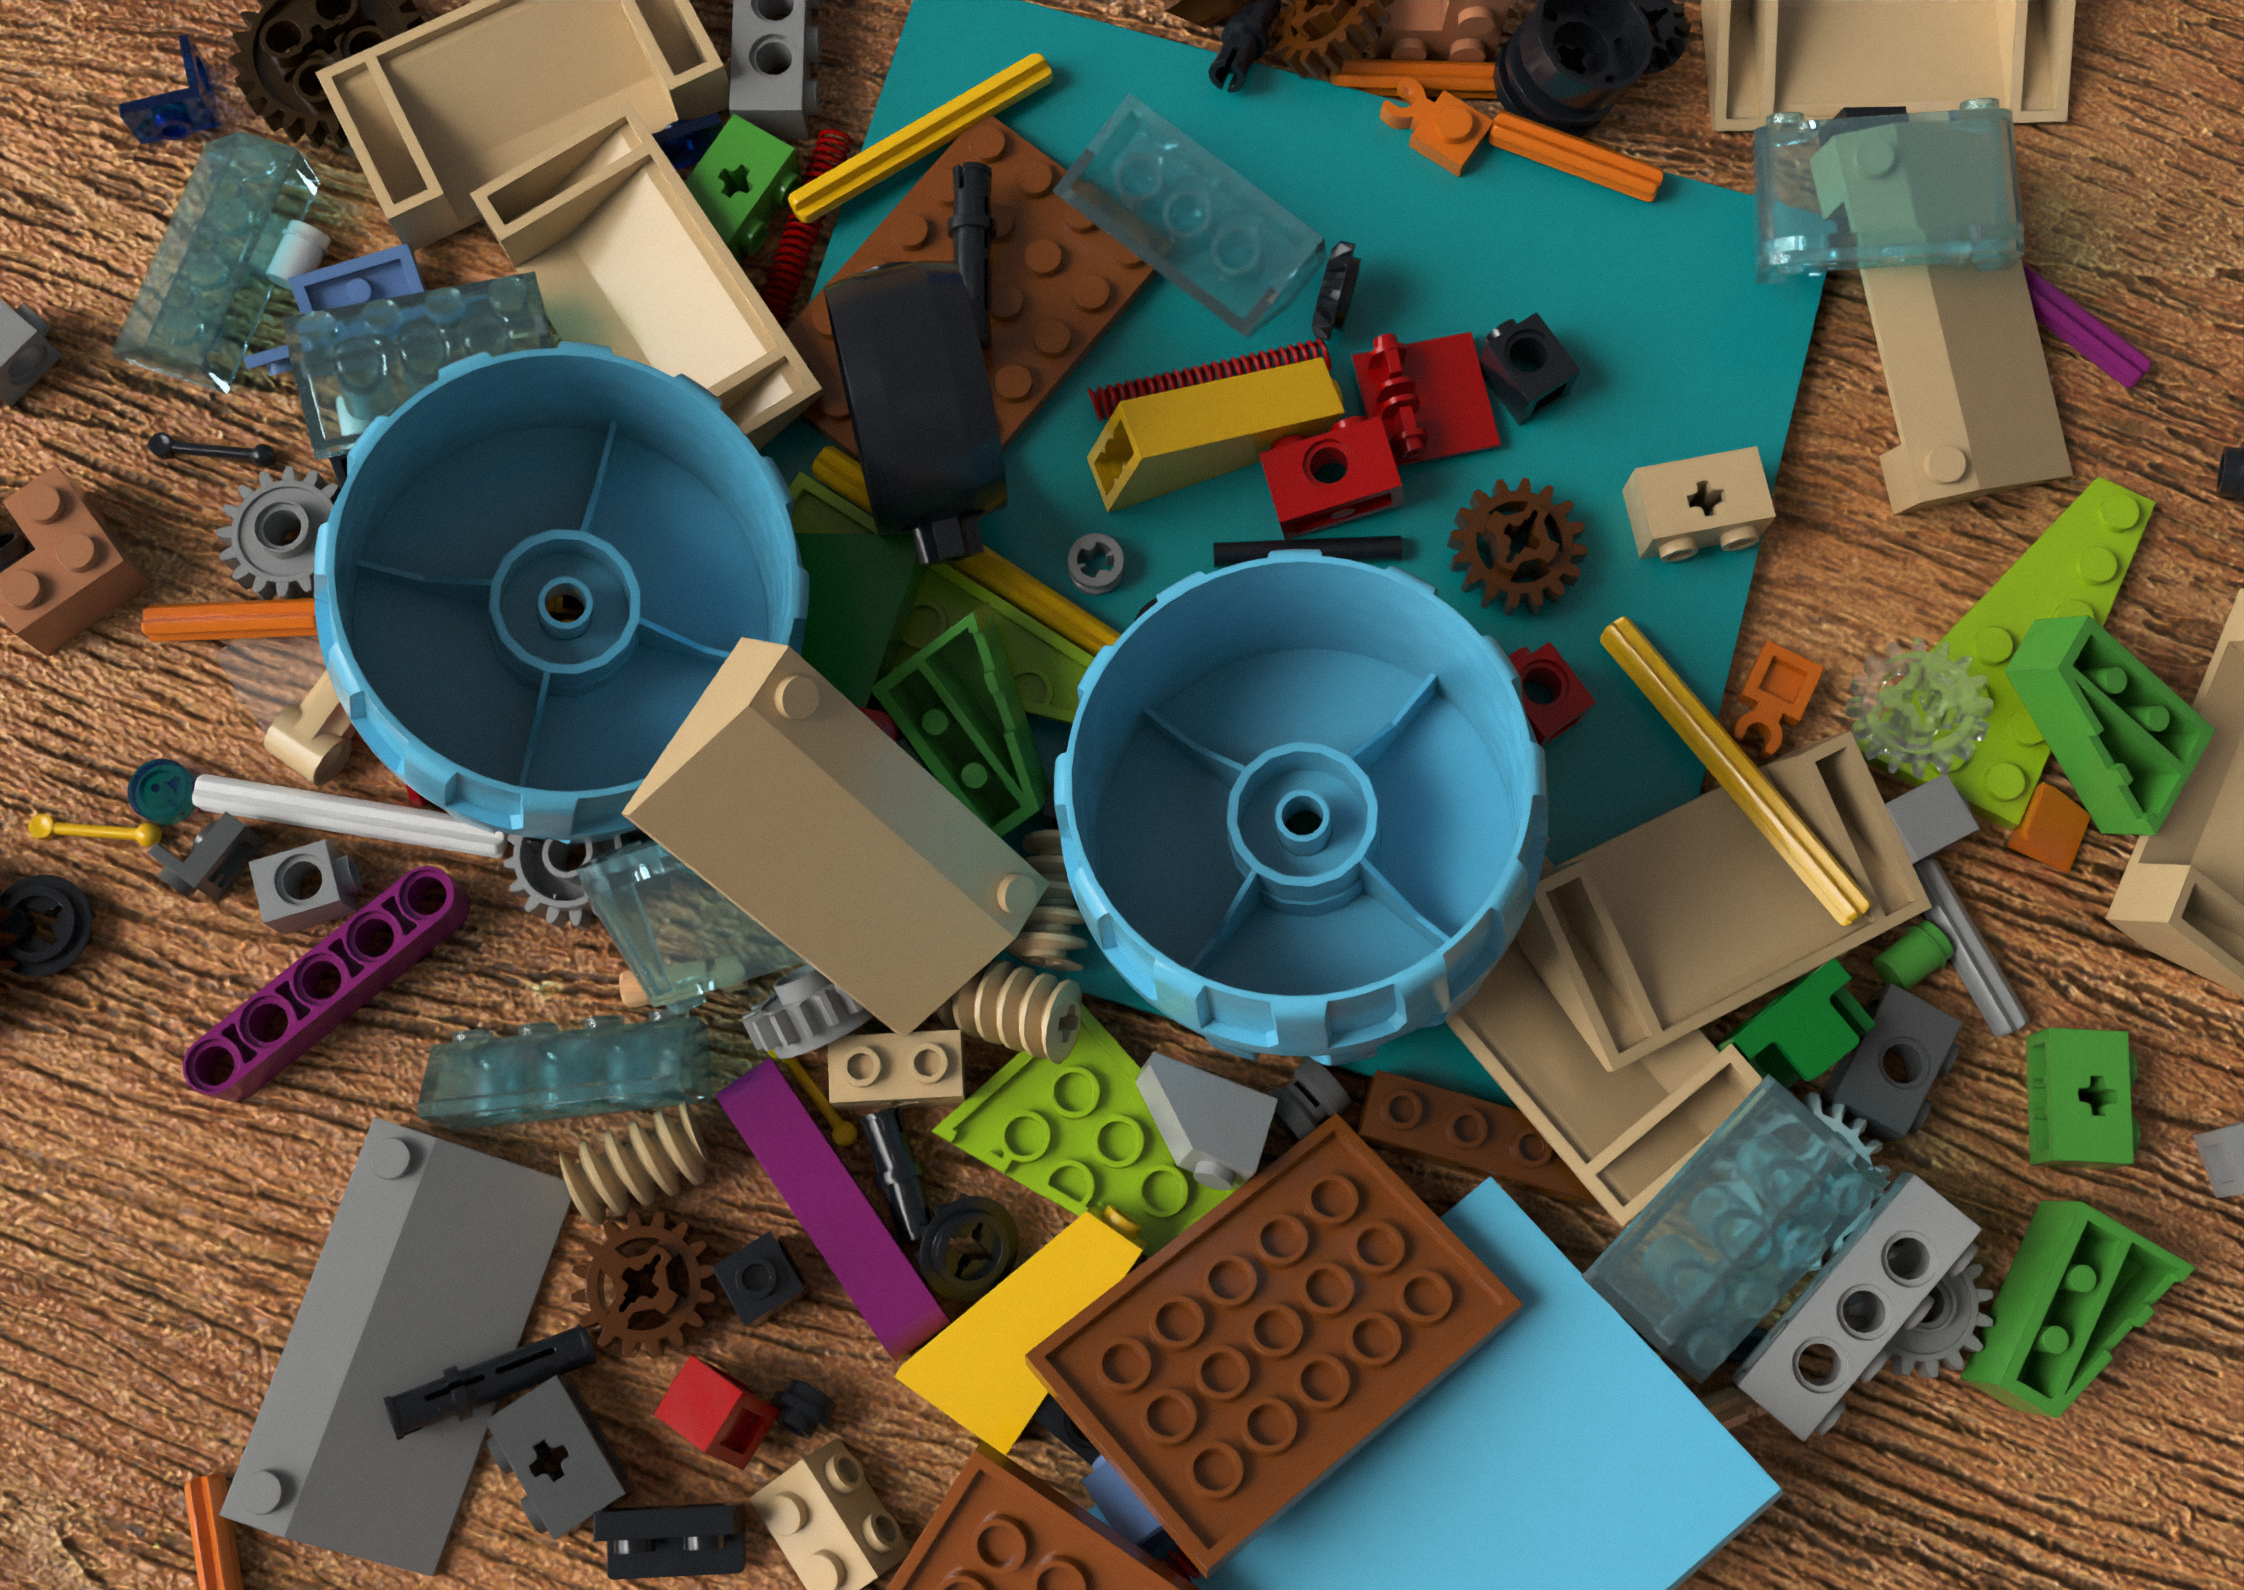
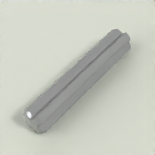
(1971, 954)

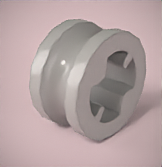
(1086, 548)

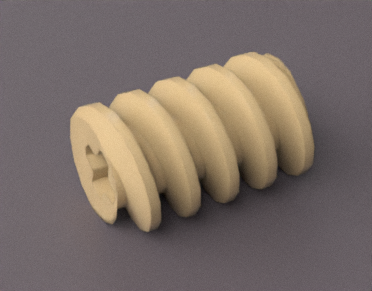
(1048, 929)
(1017, 1010)
(636, 1166)

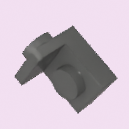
(216, 861)

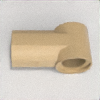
(313, 734)

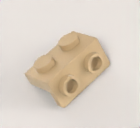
(831, 1521)

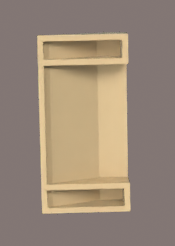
(1885, 54)
(501, 84)
(644, 271)
(1963, 384)
(834, 837)
(2188, 881)
(1704, 909)
(1613, 1129)

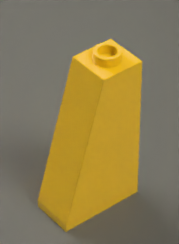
(1208, 429)
(979, 1362)

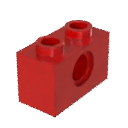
(1365, 489)

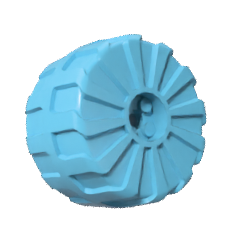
(531, 487)
(1283, 697)

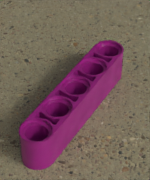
(297, 987)
(833, 1209)

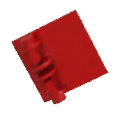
(1427, 396)

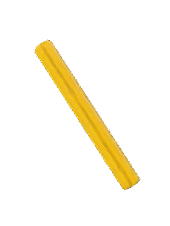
(919, 138)

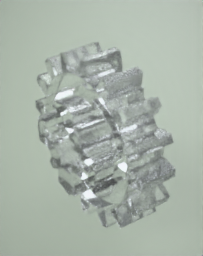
(1943, 703)

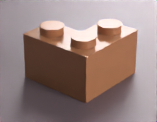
(1442, 30)
(76, 566)

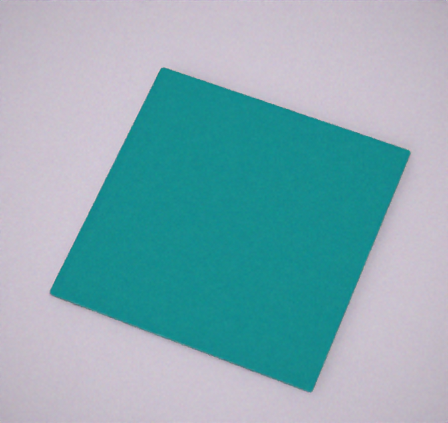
(1639, 293)

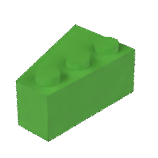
(969, 722)
(2108, 722)
(2066, 1306)

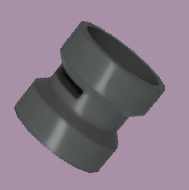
(1309, 1088)

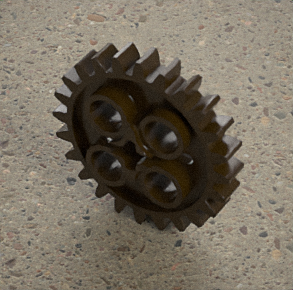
(321, 43)

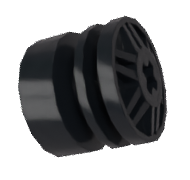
(1573, 62)

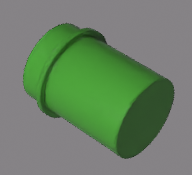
(1913, 956)

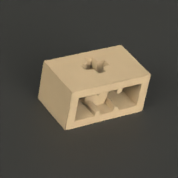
(1724, 483)
(897, 1070)

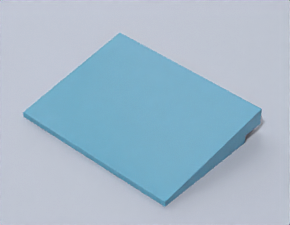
(1528, 1467)

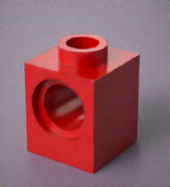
(1570, 697)
(716, 1412)

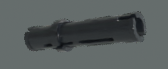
(972, 236)
(488, 1381)

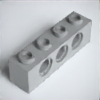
(780, 101)
(1859, 1264)

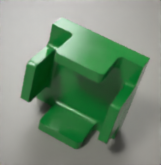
(1802, 1027)

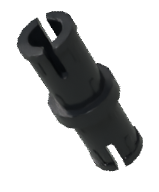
(1243, 42)
(898, 1172)

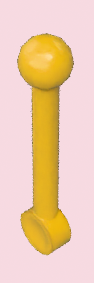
(46, 828)
(843, 1132)

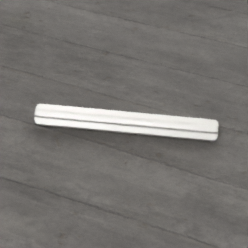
(344, 815)

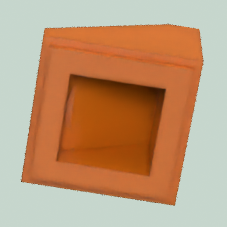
(2050, 828)

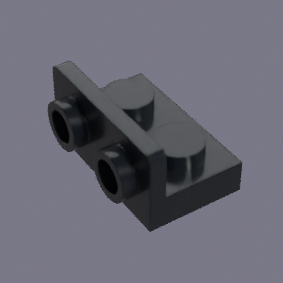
(673, 1540)

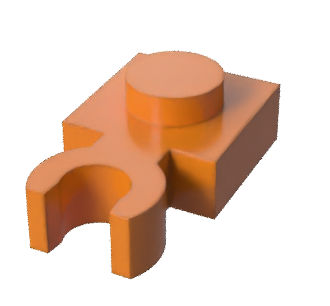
(1443, 130)
(1776, 691)

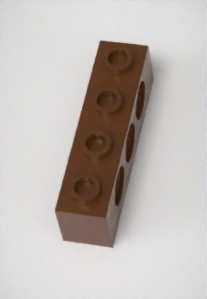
(1466, 1137)

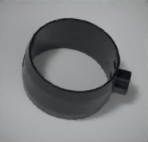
(919, 404)

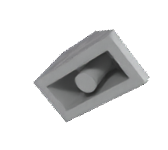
(1207, 1120)

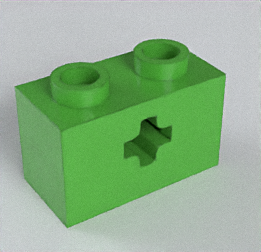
(744, 184)
(2061, 1126)

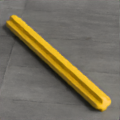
(986, 569)
(1735, 772)

